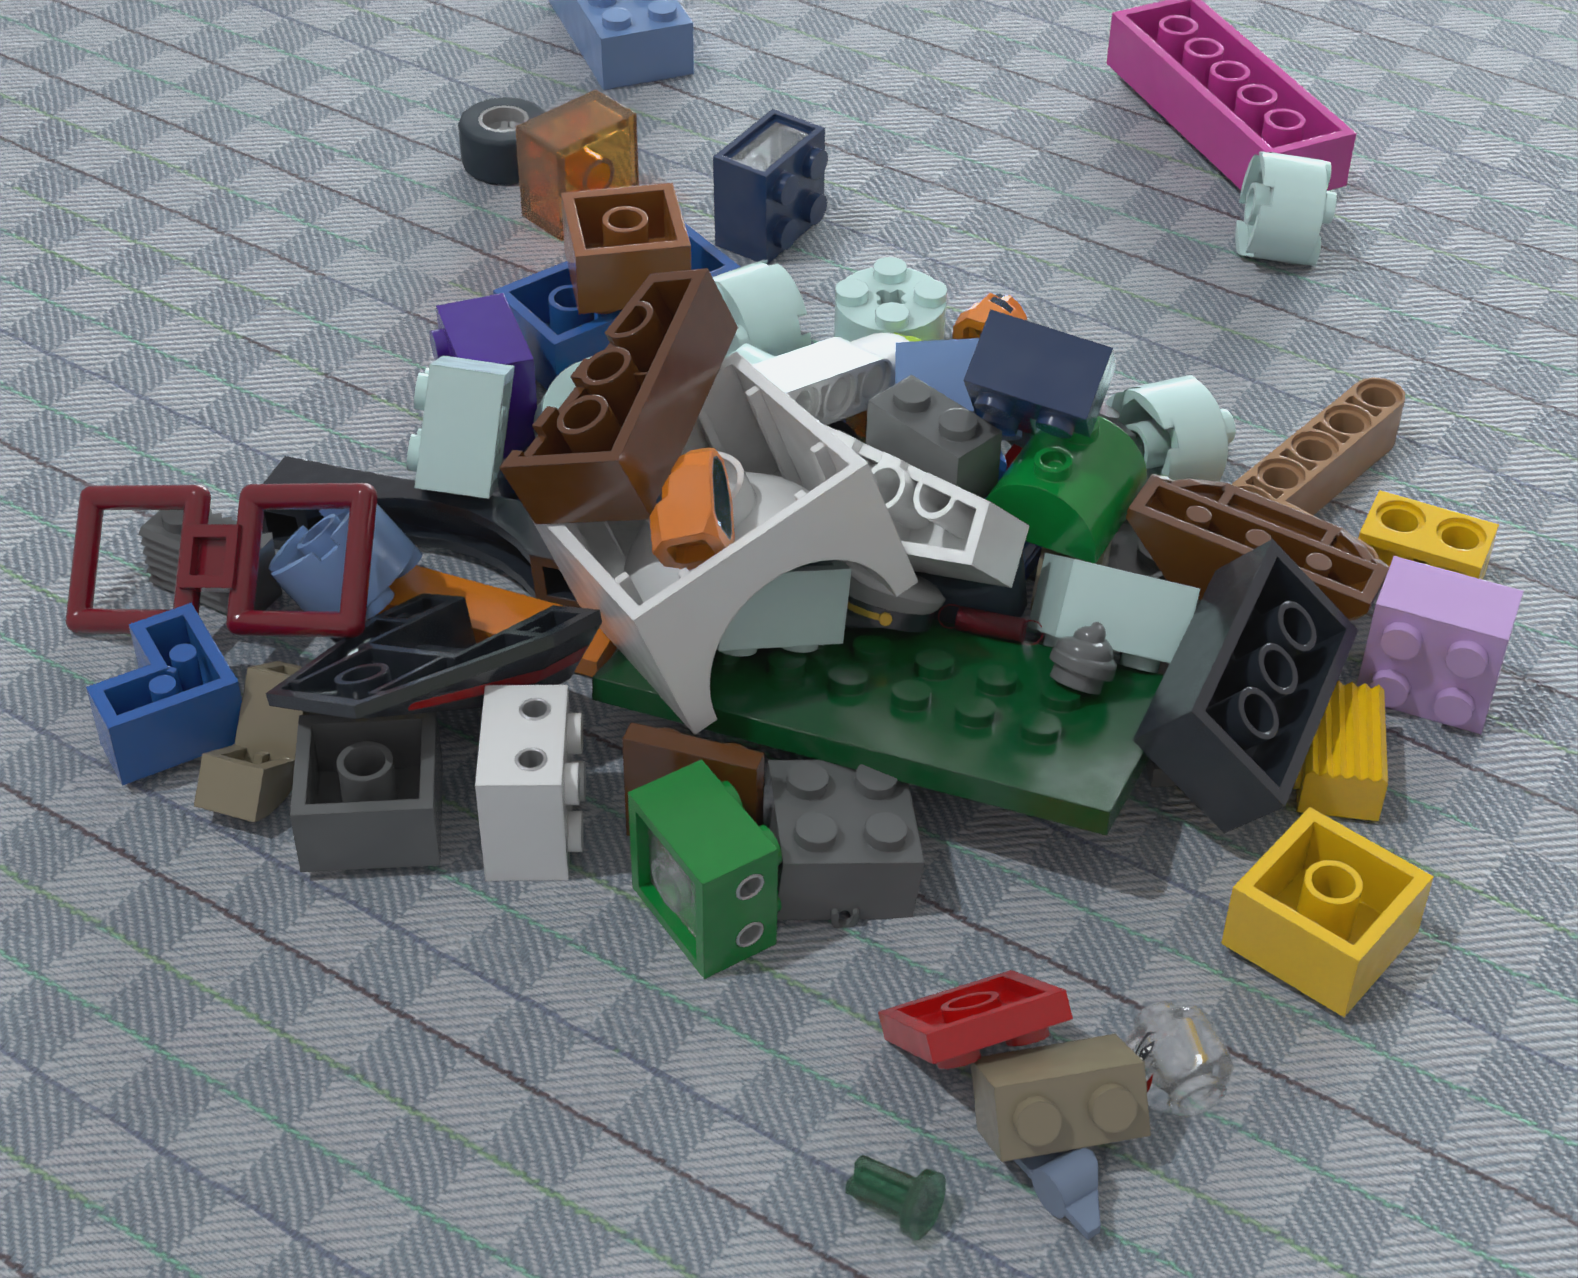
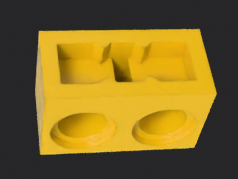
(1428, 535)

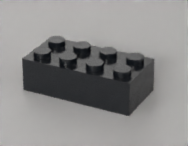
(1247, 688)

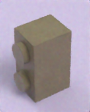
(1060, 1097)

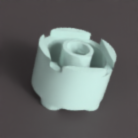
(1284, 208)
(890, 301)
(764, 308)
(1177, 428)

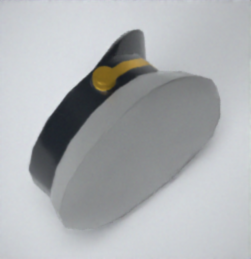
(876, 607)

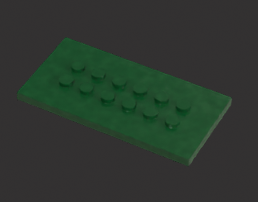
(934, 714)

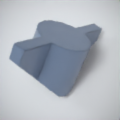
(1067, 1186)

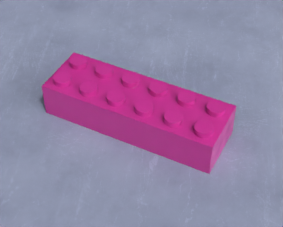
(1222, 89)

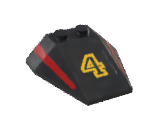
(428, 660)

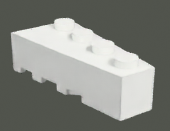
(944, 525)

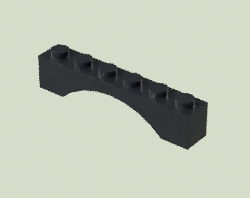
(488, 529)

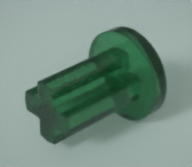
(909, 1197)

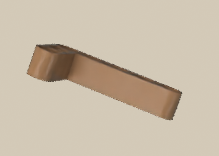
(1331, 449)

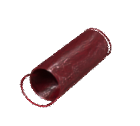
(990, 624)

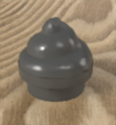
(1084, 660)

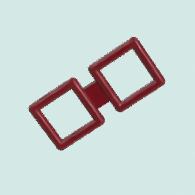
(226, 556)

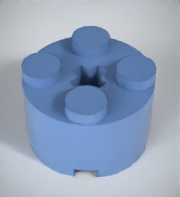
(313, 562)

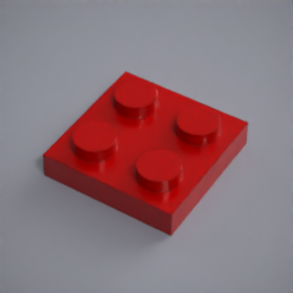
(962, 1020)

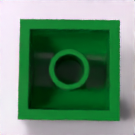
(1073, 489)

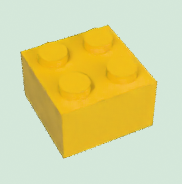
(1326, 910)

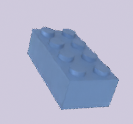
(630, 39)

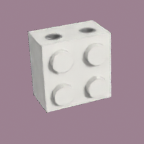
(529, 782)

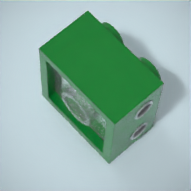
(704, 867)

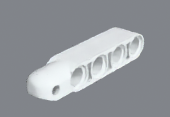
(835, 374)

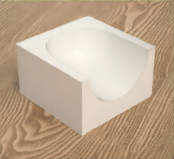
(794, 504)

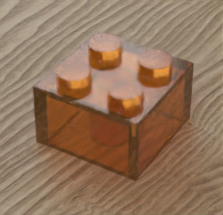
(574, 149)

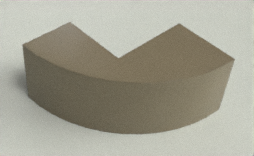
(259, 769)

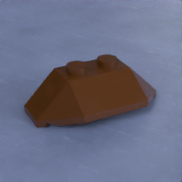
(1206, 524)

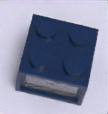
(769, 186)

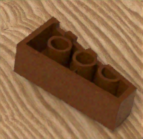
(630, 407)

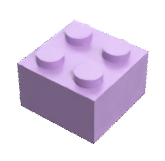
(1439, 643)

